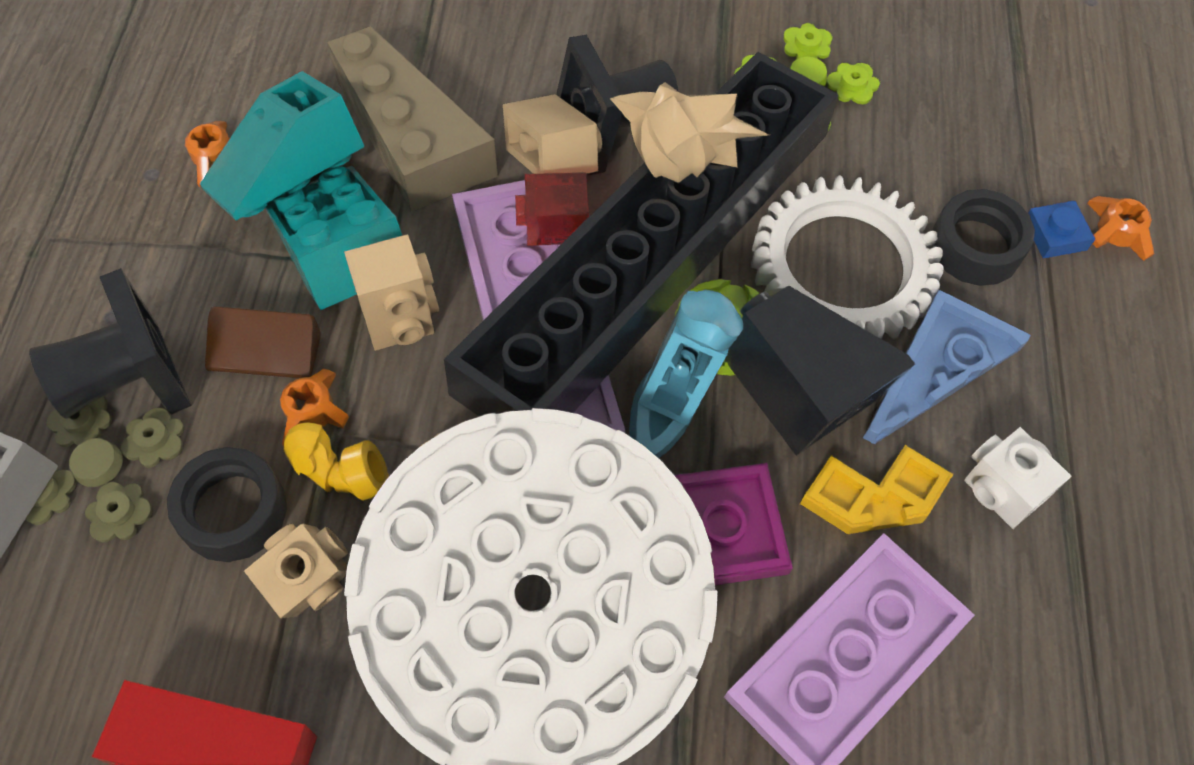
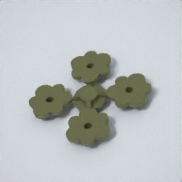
(99, 461)

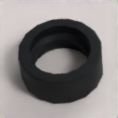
(999, 213)
(205, 472)

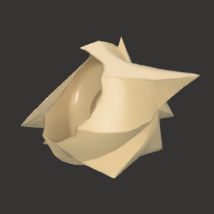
(682, 131)

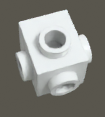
(1015, 476)

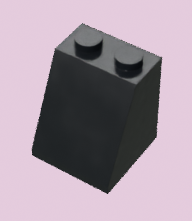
(810, 365)

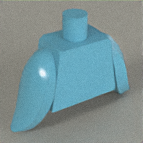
(683, 369)

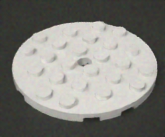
(439, 613)

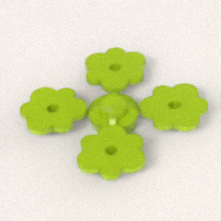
(811, 43)

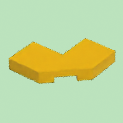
(861, 505)

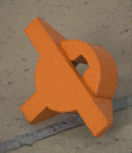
(205, 144)
(1116, 231)
(318, 404)

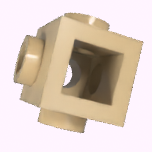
(281, 574)

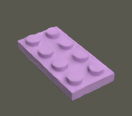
(849, 657)

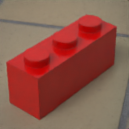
(179, 729)

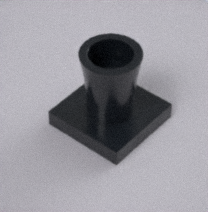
(589, 87)
(106, 359)

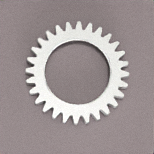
(916, 249)

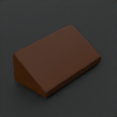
(261, 342)

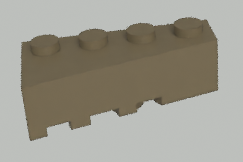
(414, 126)

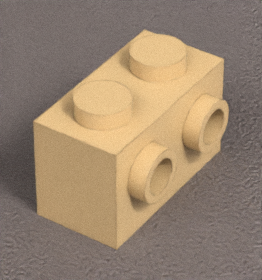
(551, 136)
(393, 291)

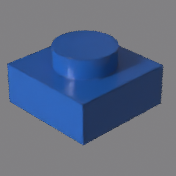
(1060, 229)

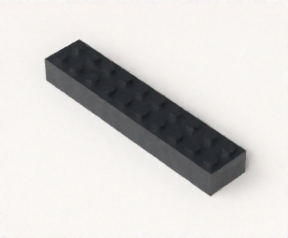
(635, 257)

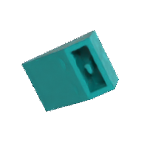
(281, 145)
(324, 222)

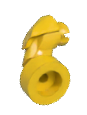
(358, 471)

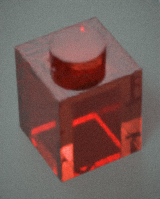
(552, 206)

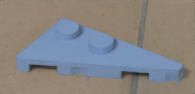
(949, 352)

